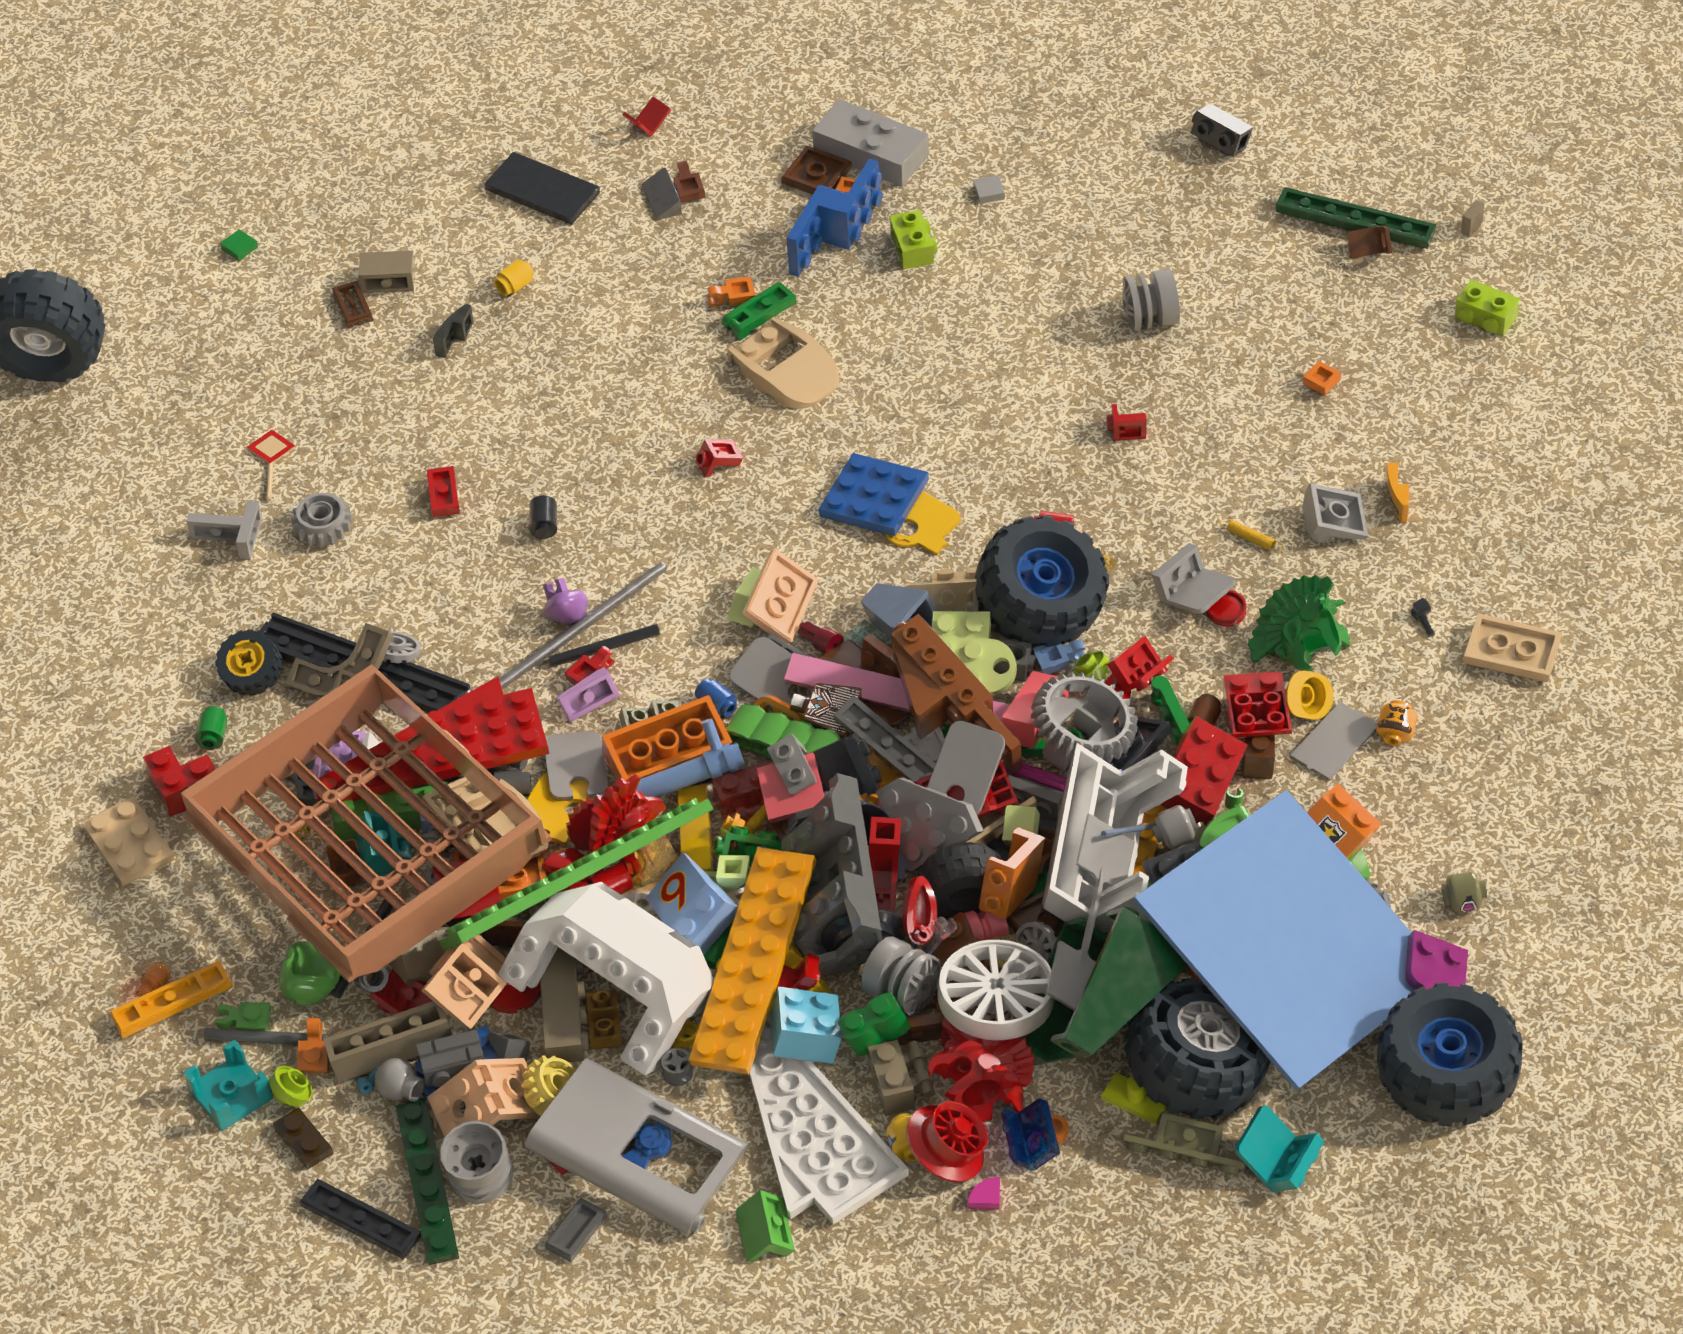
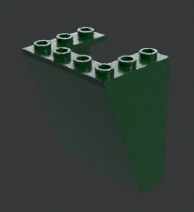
(1128, 973)

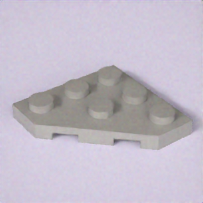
(927, 819)

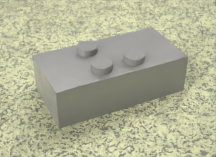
(865, 135)

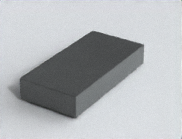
(575, 1230)

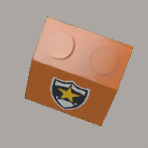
(1344, 820)

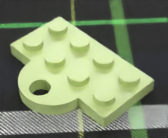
(970, 640)

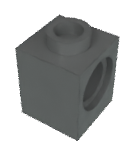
(1024, 659)

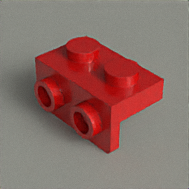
(1137, 665)
(400, 996)

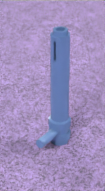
(710, 765)

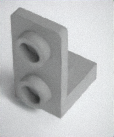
(792, 764)

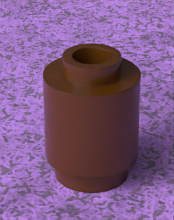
(1206, 708)

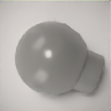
(398, 1080)

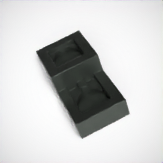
(454, 327)

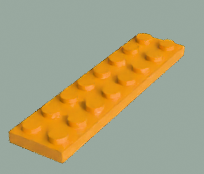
(752, 961)

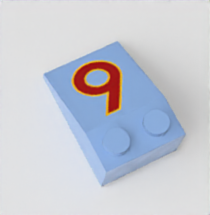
(692, 903)

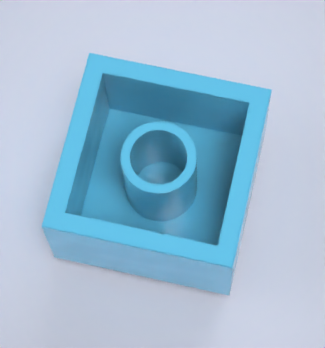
(805, 1025)

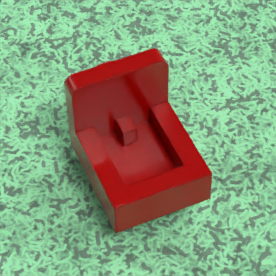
(803, 976)

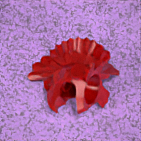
(612, 816)
(984, 1070)

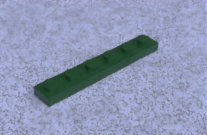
(1354, 217)
(427, 1182)

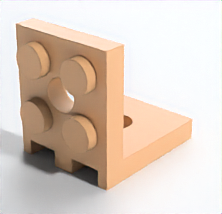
(487, 1093)

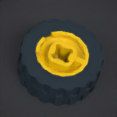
(248, 662)

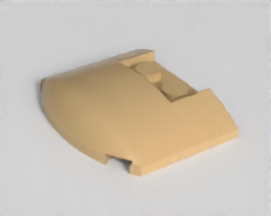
(477, 801)

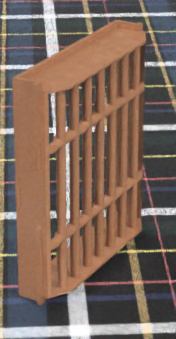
(311, 735)

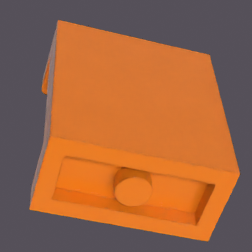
(1011, 881)

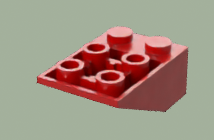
(1256, 704)

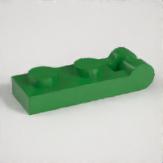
(759, 310)
(1170, 708)

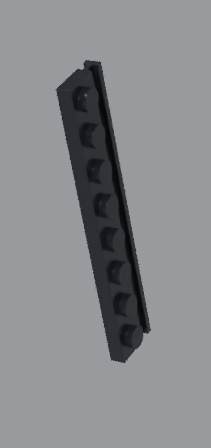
(421, 685)

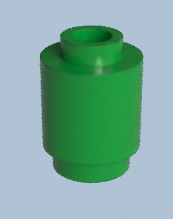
(211, 728)

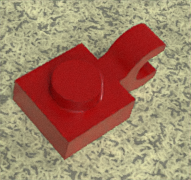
(587, 666)

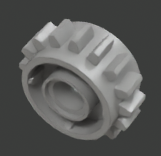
(321, 519)

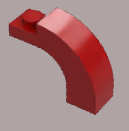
(884, 859)

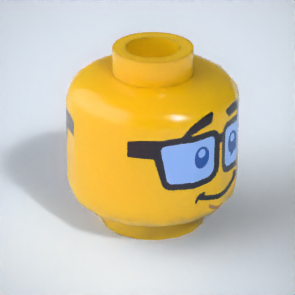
(897, 1137)

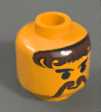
(1396, 722)

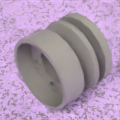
(1156, 299)
(902, 971)
(476, 1162)

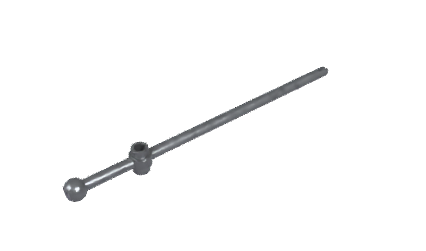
(580, 626)

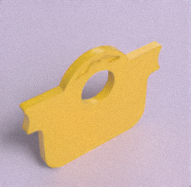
(933, 521)
(553, 811)

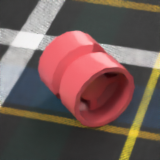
(986, 925)

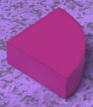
(985, 1195)

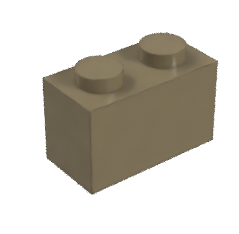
(387, 271)

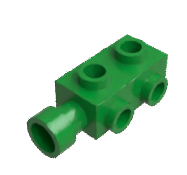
(745, 842)

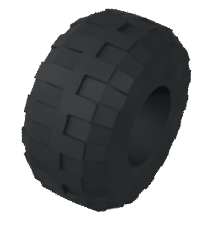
(957, 876)

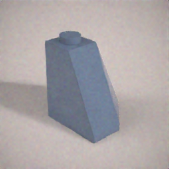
(892, 604)

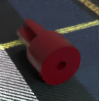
(823, 638)

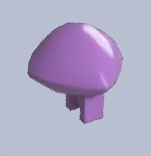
(564, 605)

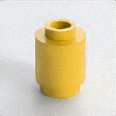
(513, 277)

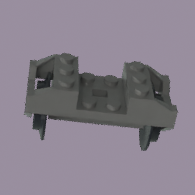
(842, 910)

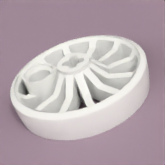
(995, 990)

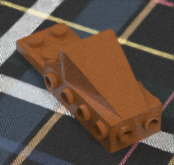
(944, 688)

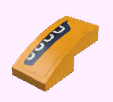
(1397, 493)

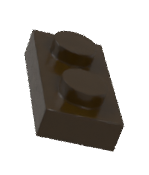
(303, 1138)

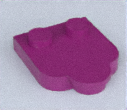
(1434, 962)

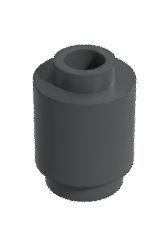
(517, 778)
(377, 982)

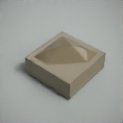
(1472, 218)

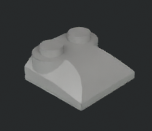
(1333, 514)

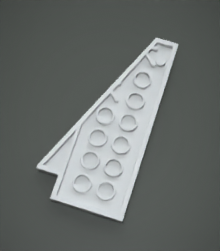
(817, 1138)

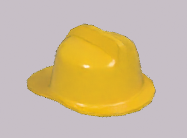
(1309, 695)

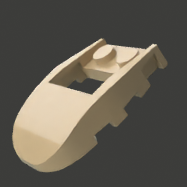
(799, 379)

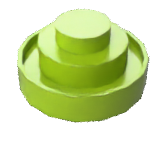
(1091, 664)
(290, 1086)

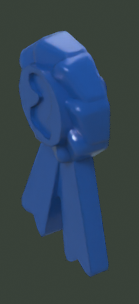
(651, 1143)

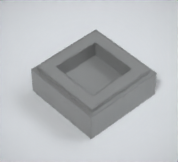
(989, 189)

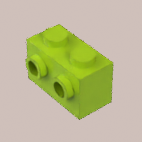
(912, 239)
(1487, 307)

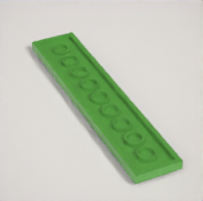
(574, 872)

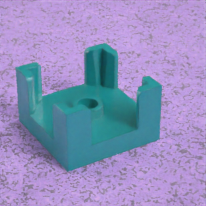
(229, 1089)

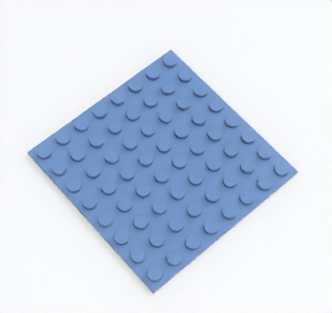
(1285, 937)

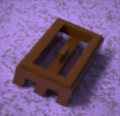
(357, 318)

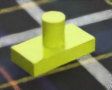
(1126, 1094)

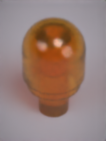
(154, 977)

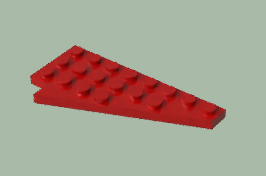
(485, 721)

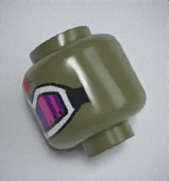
(1463, 892)

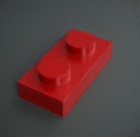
(443, 491)

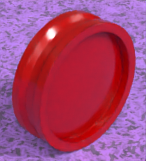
(1228, 610)

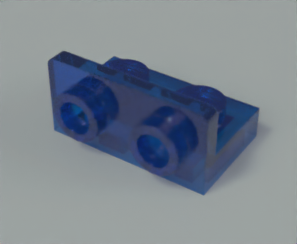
(1030, 1135)

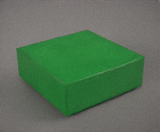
(239, 245)

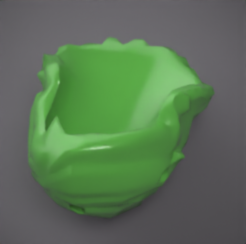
(306, 975)

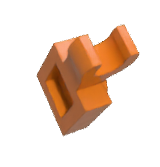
(734, 291)
(312, 1054)

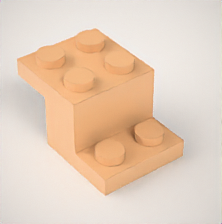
(466, 980)

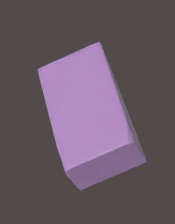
(588, 694)

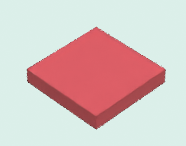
(778, 801)

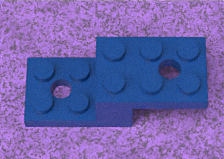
(834, 217)

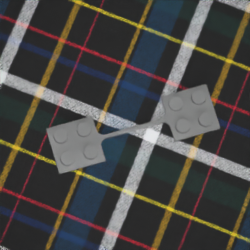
(1108, 863)

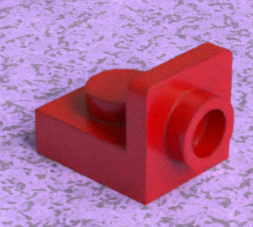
(1126, 425)
(717, 453)

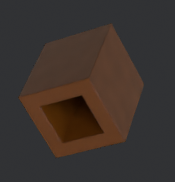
(1259, 757)

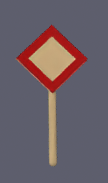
(270, 449)

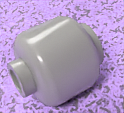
(1175, 827)

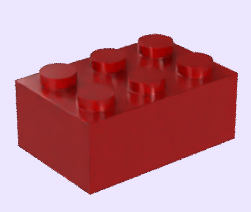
(1211, 763)

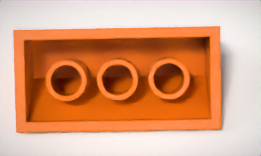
(662, 740)

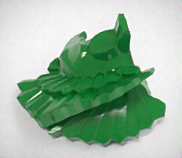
(1299, 623)

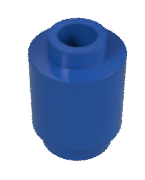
(721, 697)

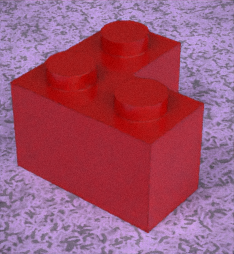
(171, 778)

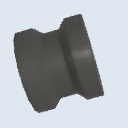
(678, 1059)

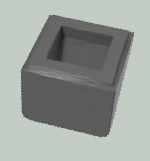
(509, 1045)

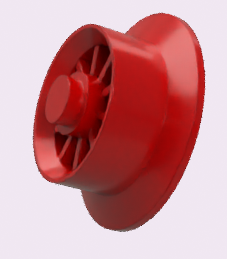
(948, 1140)

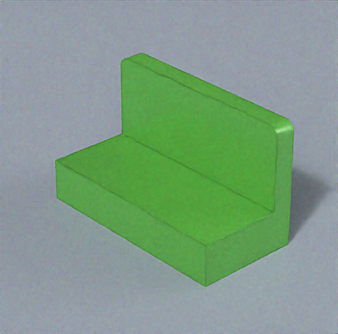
(764, 1226)

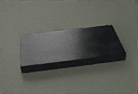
(542, 188)

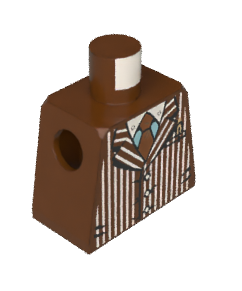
(823, 704)

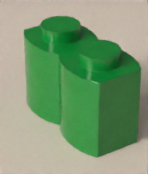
(874, 1024)

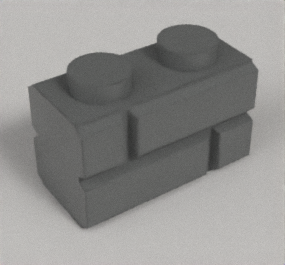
(448, 1056)

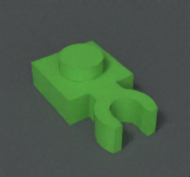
(248, 1016)

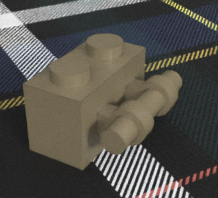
(892, 1078)

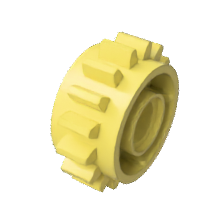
(544, 1081)

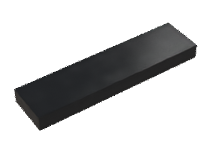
(360, 1219)

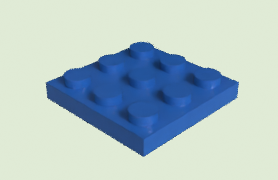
(873, 494)

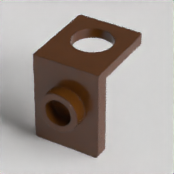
(1369, 241)

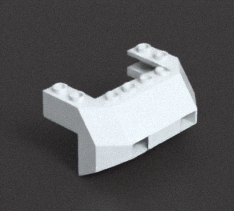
(1118, 801)
(627, 950)

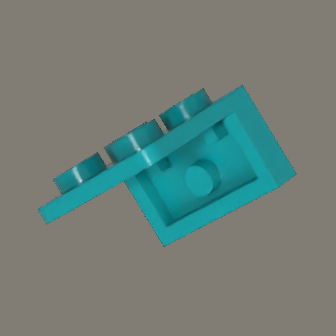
(1275, 1152)

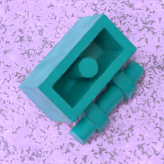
(389, 836)

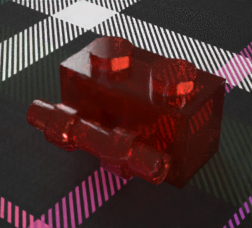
(738, 793)

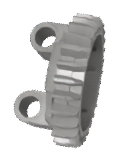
(1092, 718)

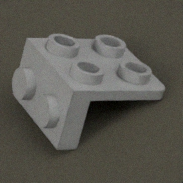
(1188, 584)

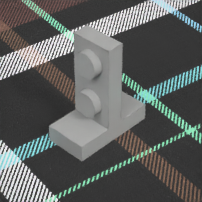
(229, 528)

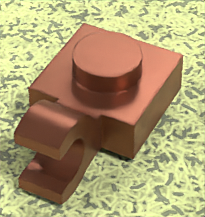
(688, 185)

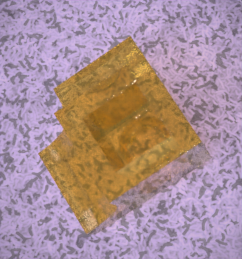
(653, 861)

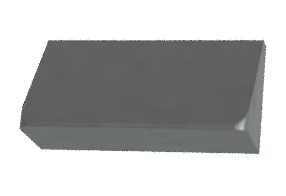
(662, 195)

